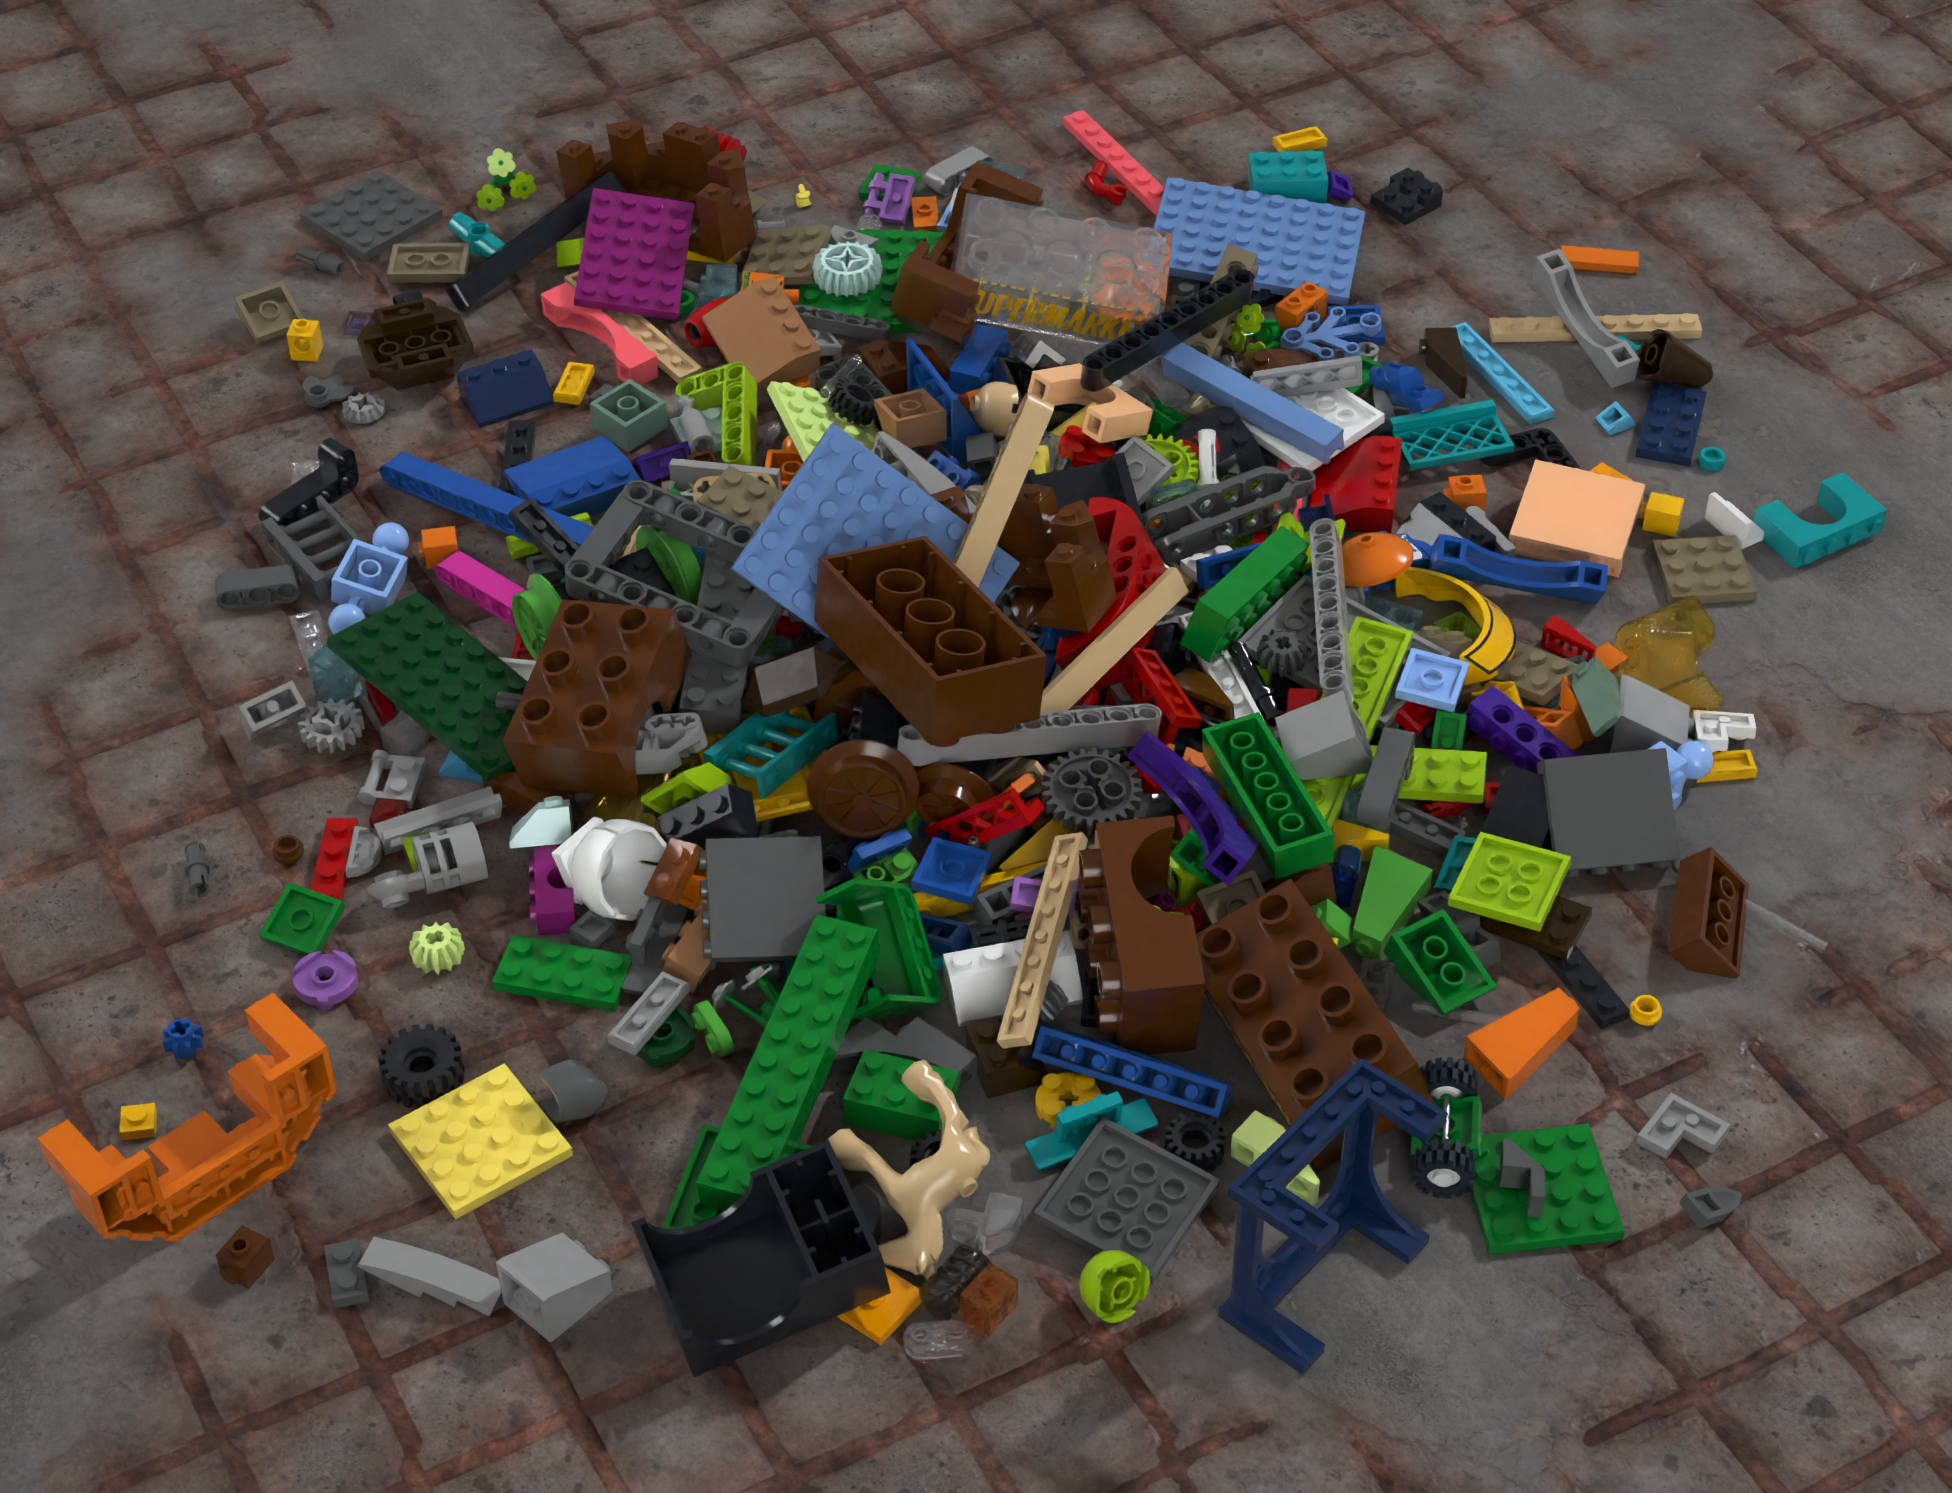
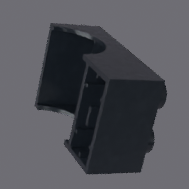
(768, 1263)

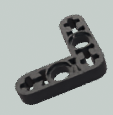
(1533, 445)

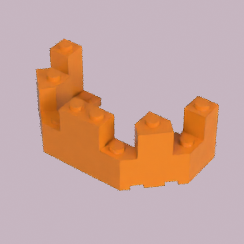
(200, 1162)

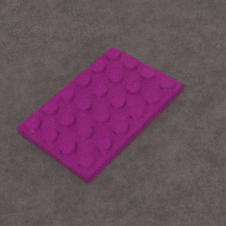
(634, 254)

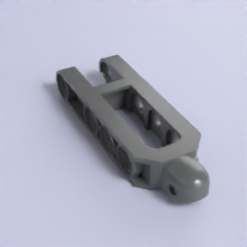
(1199, 528)

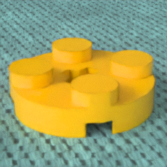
(1060, 1087)

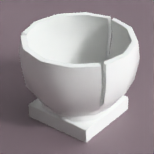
(607, 865)

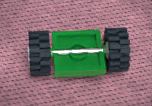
(1448, 1158)

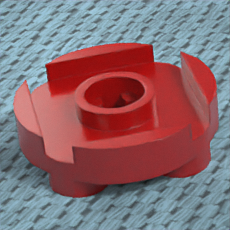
(1073, 446)

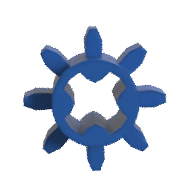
(183, 1038)

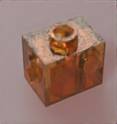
(989, 1299)

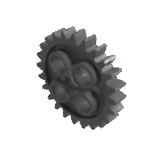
(1091, 790)

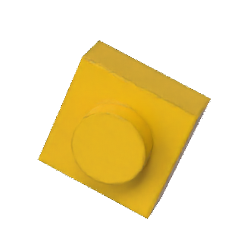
(138, 1121)

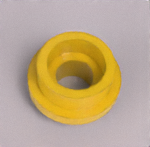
(1645, 1010)

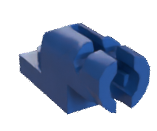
(1404, 386)

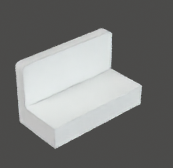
(1732, 521)

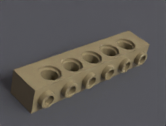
(1232, 259)

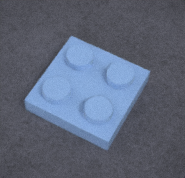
(1432, 680)

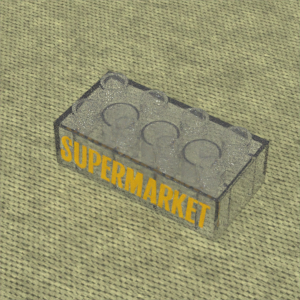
(1060, 269)

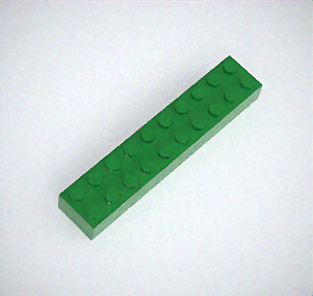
(791, 1057)

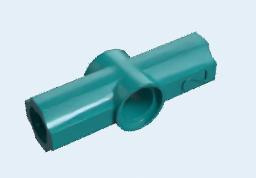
(477, 234)

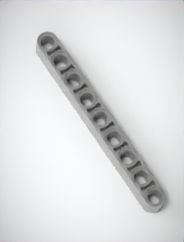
(1330, 609)
(1050, 734)

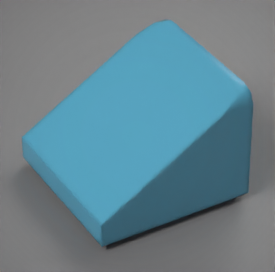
(1615, 419)

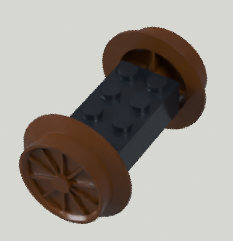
(862, 779)

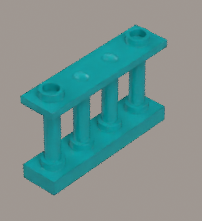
(756, 731)

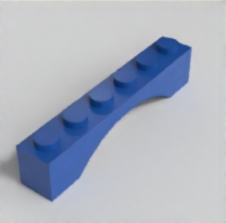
(1566, 580)

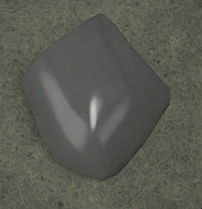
(575, 1089)

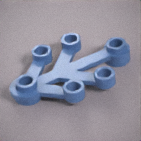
(1300, 339)

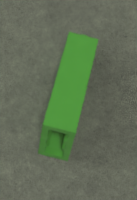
(1387, 900)

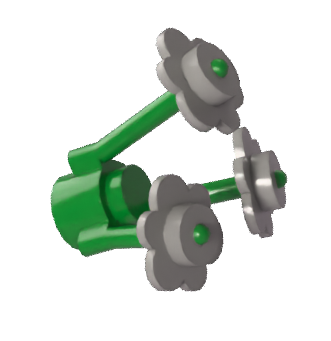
(759, 976)

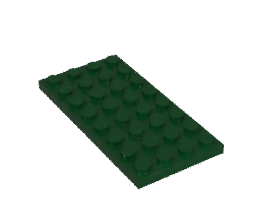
(436, 678)

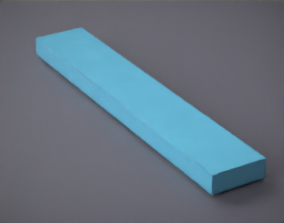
(1502, 376)

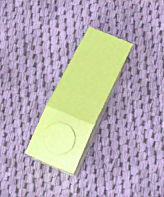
(1256, 1137)

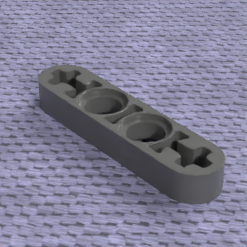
(843, 323)

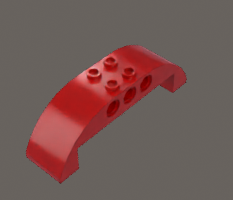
(1134, 568)

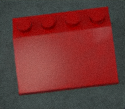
(1362, 483)

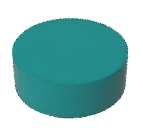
(1712, 459)

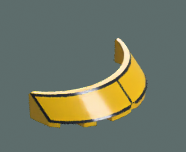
(1498, 633)

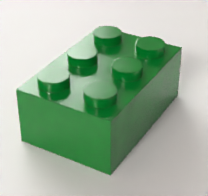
(885, 1105)

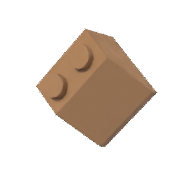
(912, 418)

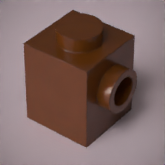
(244, 1257)

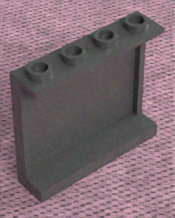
(1611, 810)
(759, 896)

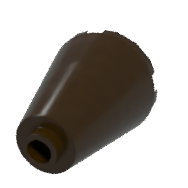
(1672, 362)

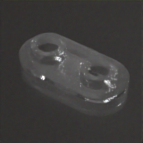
(938, 1339)

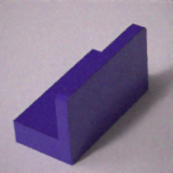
(656, 463)

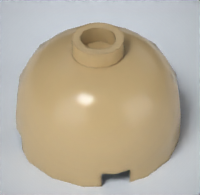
(994, 407)

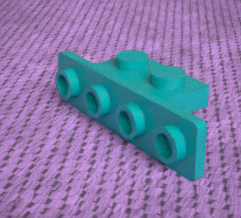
(1077, 1122)

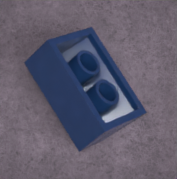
(504, 388)

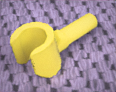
(802, 198)

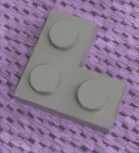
(1680, 1120)

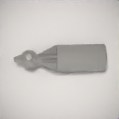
(694, 425)

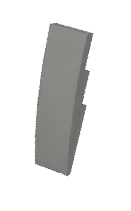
(431, 1273)

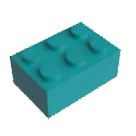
(1289, 174)

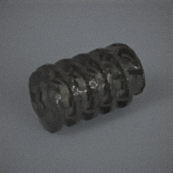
(944, 1287)

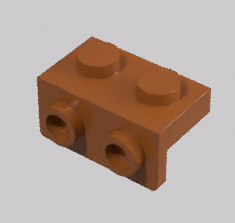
(673, 872)

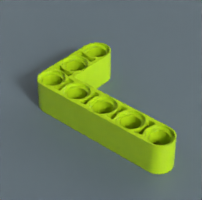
(737, 393)

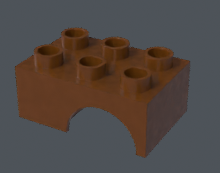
(591, 693)
(1140, 954)

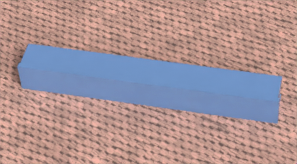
(1253, 402)

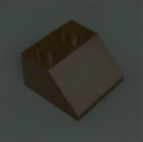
(1002, 1069)

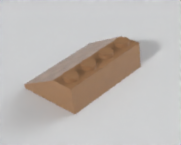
(764, 334)

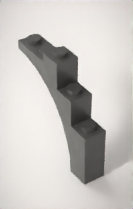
(913, 1042)

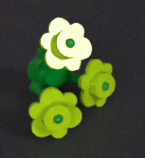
(501, 169)
(1249, 320)

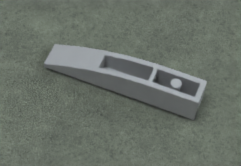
(913, 466)

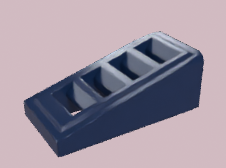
(956, 934)

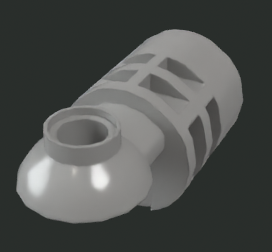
(433, 866)

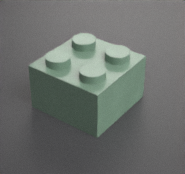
(629, 415)

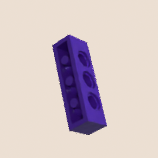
(1513, 731)

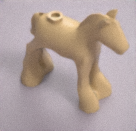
(926, 1185)

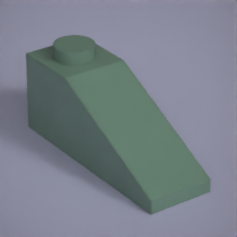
(1597, 695)

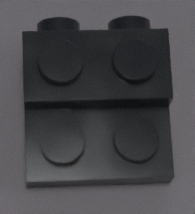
(1408, 196)

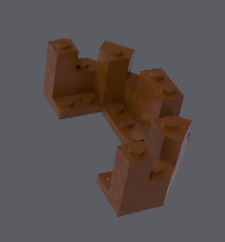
(680, 169)
(932, 295)
(1054, 553)

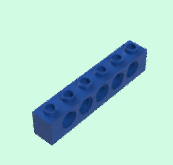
(1134, 1070)

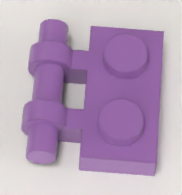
(896, 198)

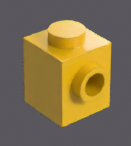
(1662, 514)

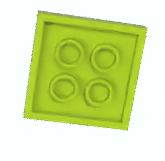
(1509, 881)

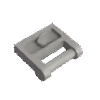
(401, 783)

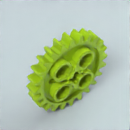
(1181, 457)

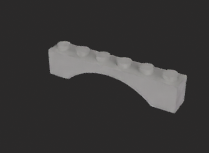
(1609, 353)

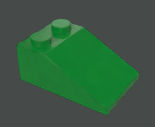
(1438, 963)

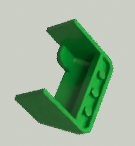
(905, 969)

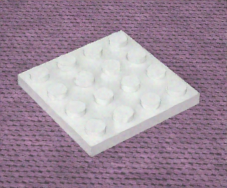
(1335, 406)

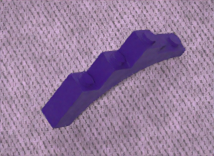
(1195, 792)

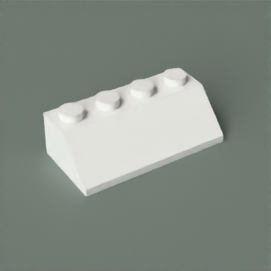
(983, 978)

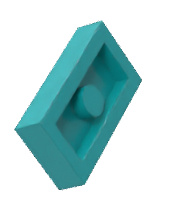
(1454, 862)

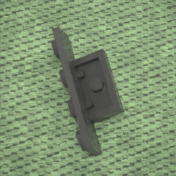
(654, 932)

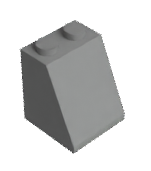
(1649, 718)
(1325, 739)
(553, 1284)

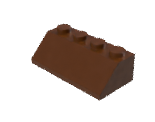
(1709, 915)

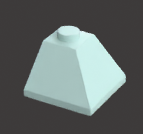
(544, 824)

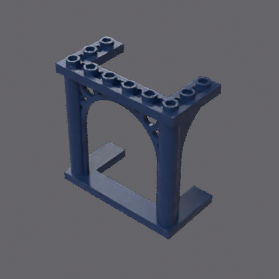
(1312, 1232)

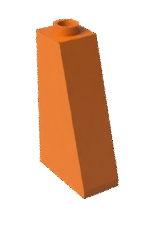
(1521, 1041)

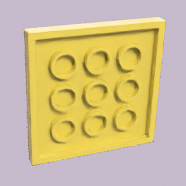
(480, 1140)

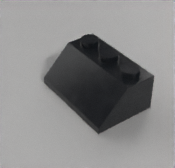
(1442, 516)
(715, 815)

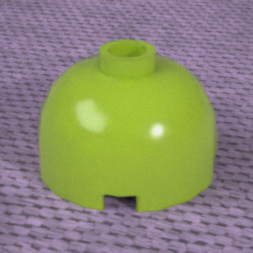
(1113, 1285)

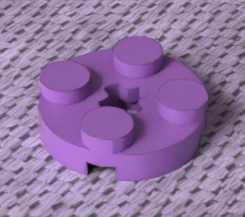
(329, 992)

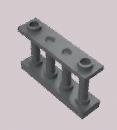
(292, 553)

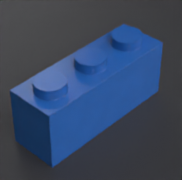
(978, 359)

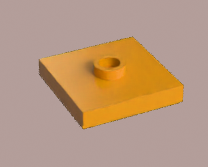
(884, 1315)

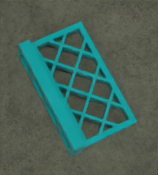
(1449, 424)

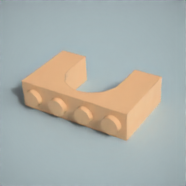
(1114, 416)

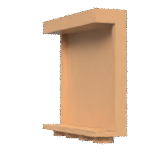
(1576, 516)

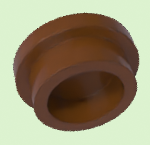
(288, 849)

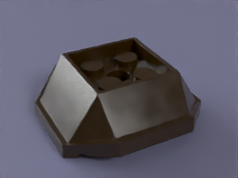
(414, 344)
(796, 677)

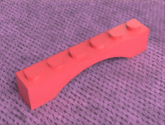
(631, 356)

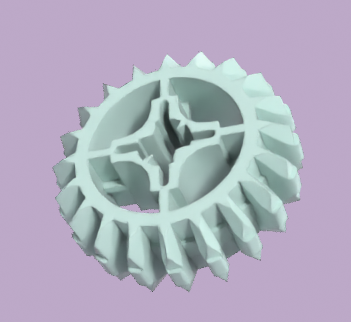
(847, 269)

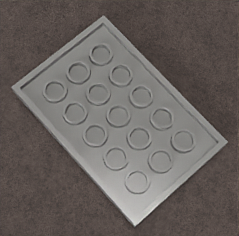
(1297, 613)

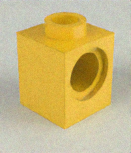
(305, 340)

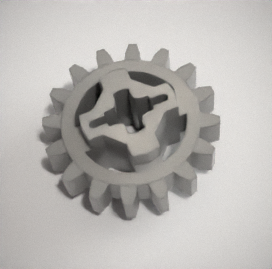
(331, 725)

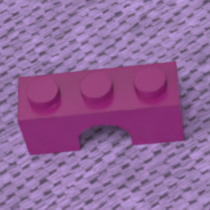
(553, 907)

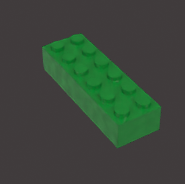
(1245, 594)
(1268, 795)

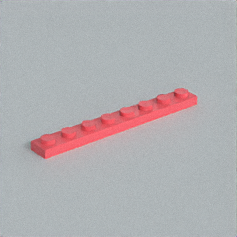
(1119, 161)

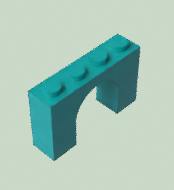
(1803, 542)

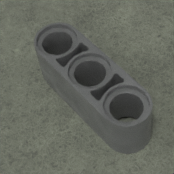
(257, 587)

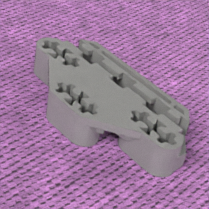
(667, 739)

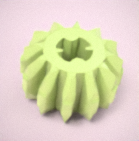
(436, 948)

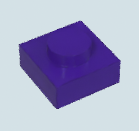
(1339, 186)

